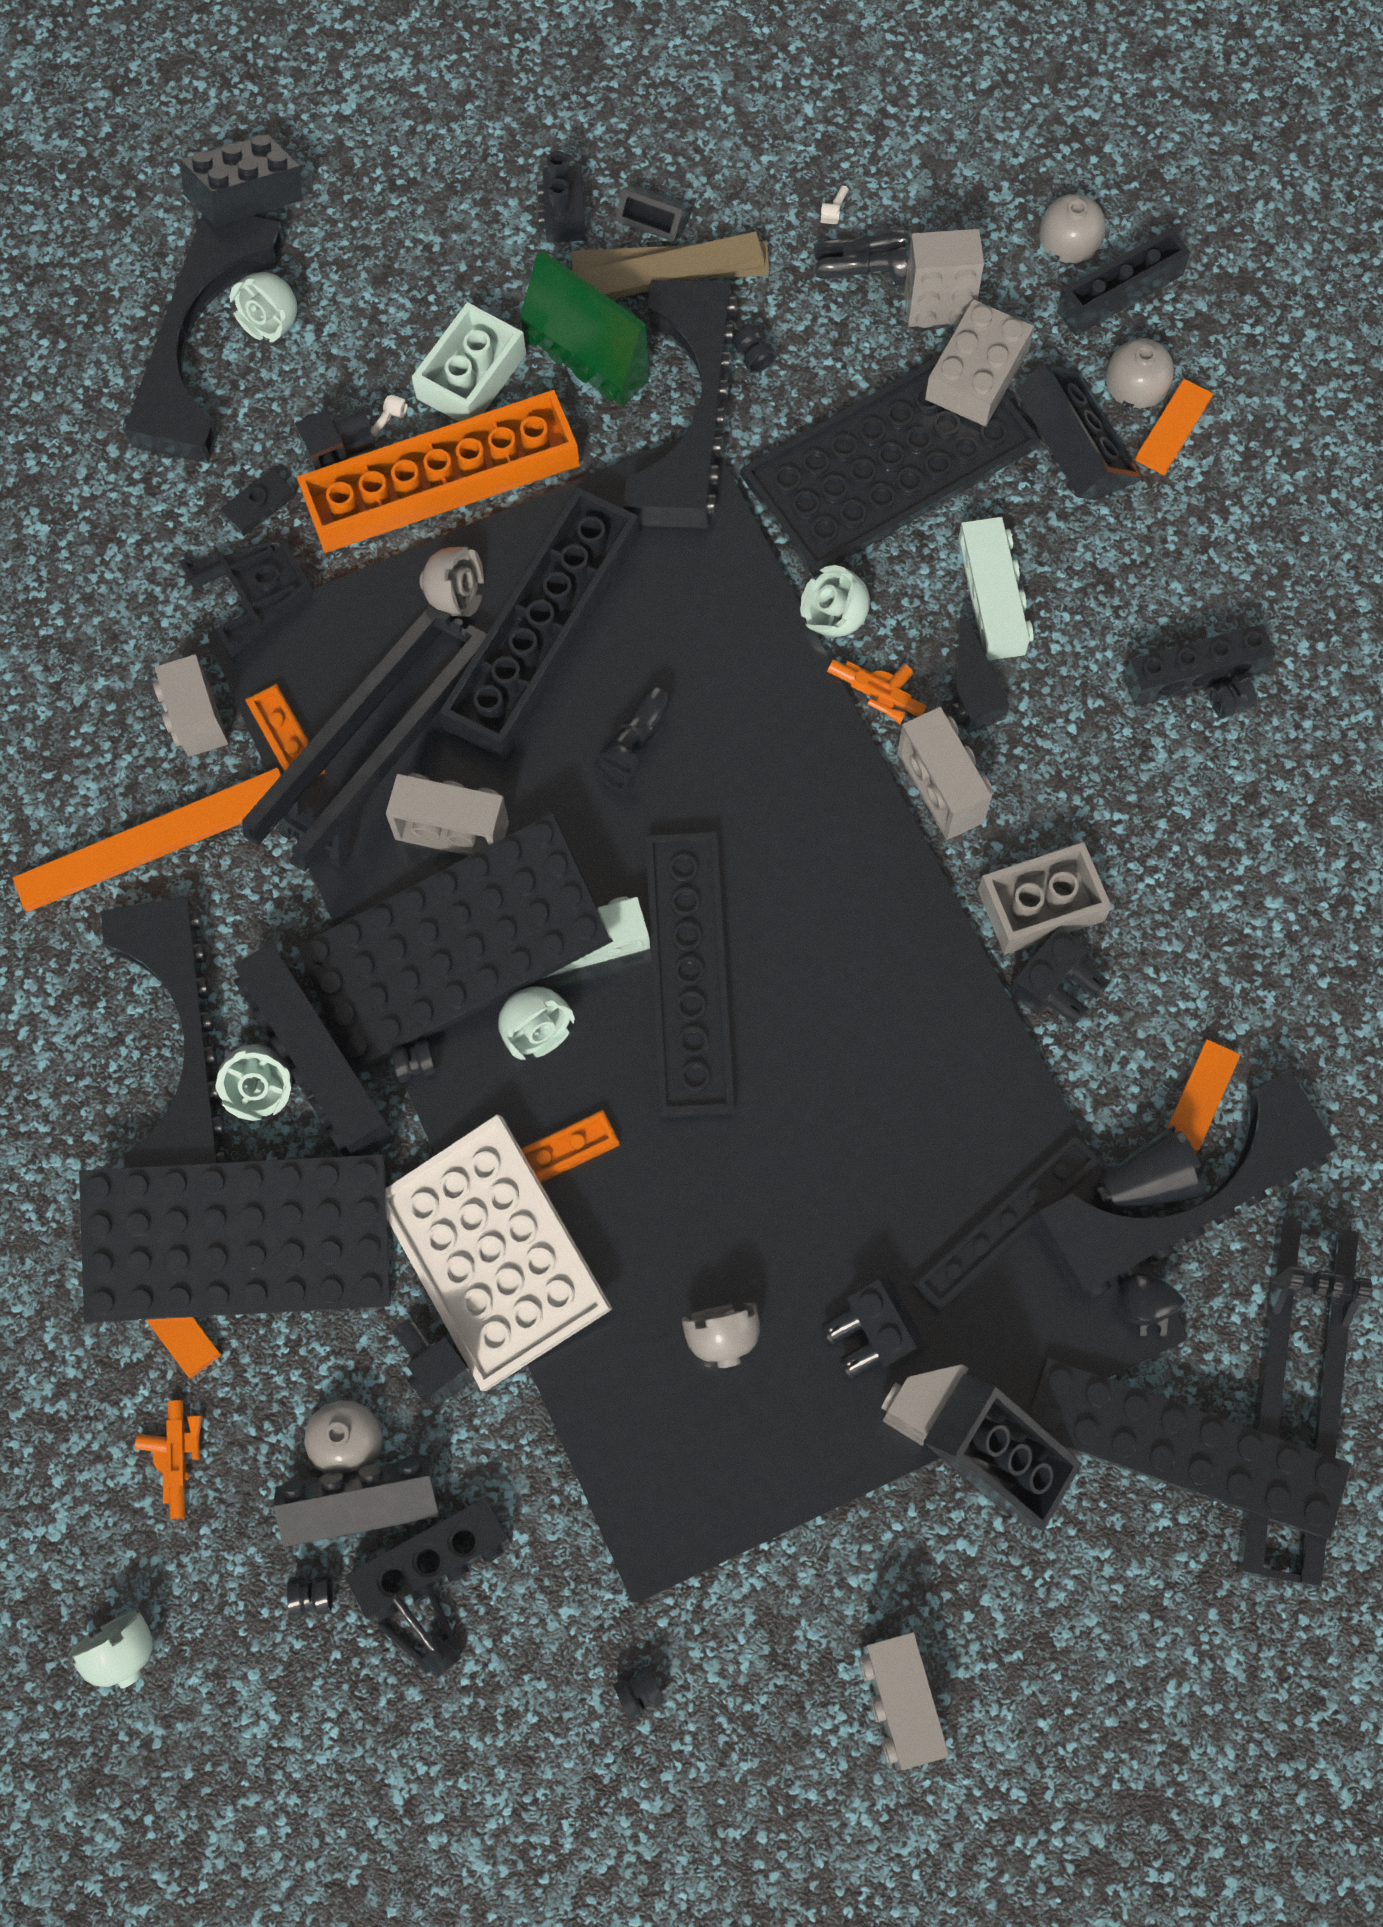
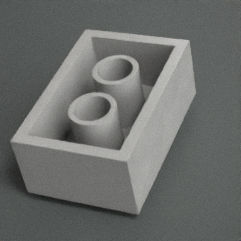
(942, 276)
(979, 362)
(944, 772)
(445, 815)
(1041, 894)
(903, 1702)

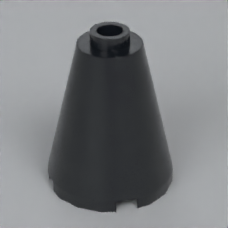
(1152, 1175)

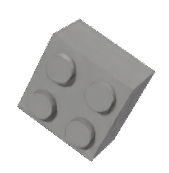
(189, 706)

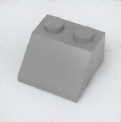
(920, 1400)

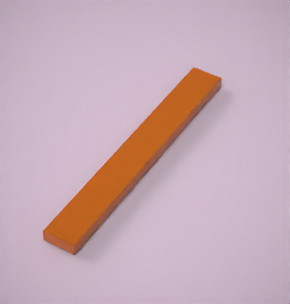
(141, 843)

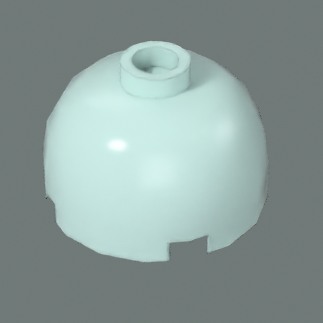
(264, 305)
(835, 602)
(534, 1021)
(254, 1082)
(115, 1652)

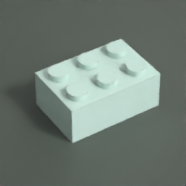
(469, 364)

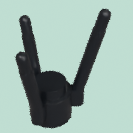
(438, 1654)

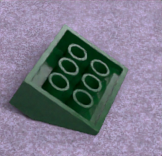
(585, 330)

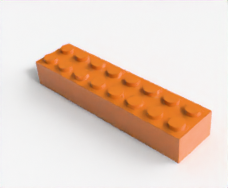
(439, 471)

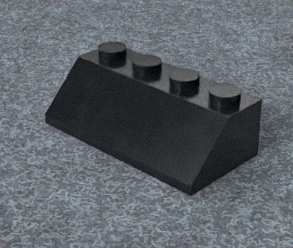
(1077, 432)

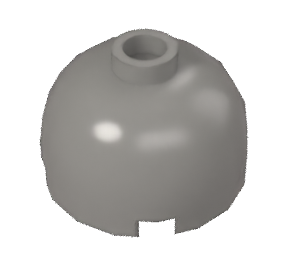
(1072, 228)
(1140, 373)
(452, 580)
(723, 1333)
(343, 1437)

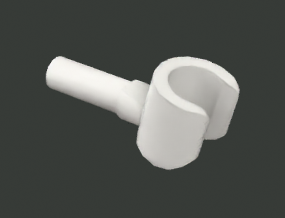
(830, 211)
(393, 406)

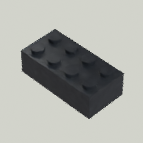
(1002, 1452)

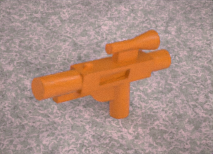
(881, 686)
(170, 1455)

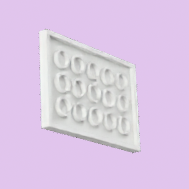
(493, 1253)

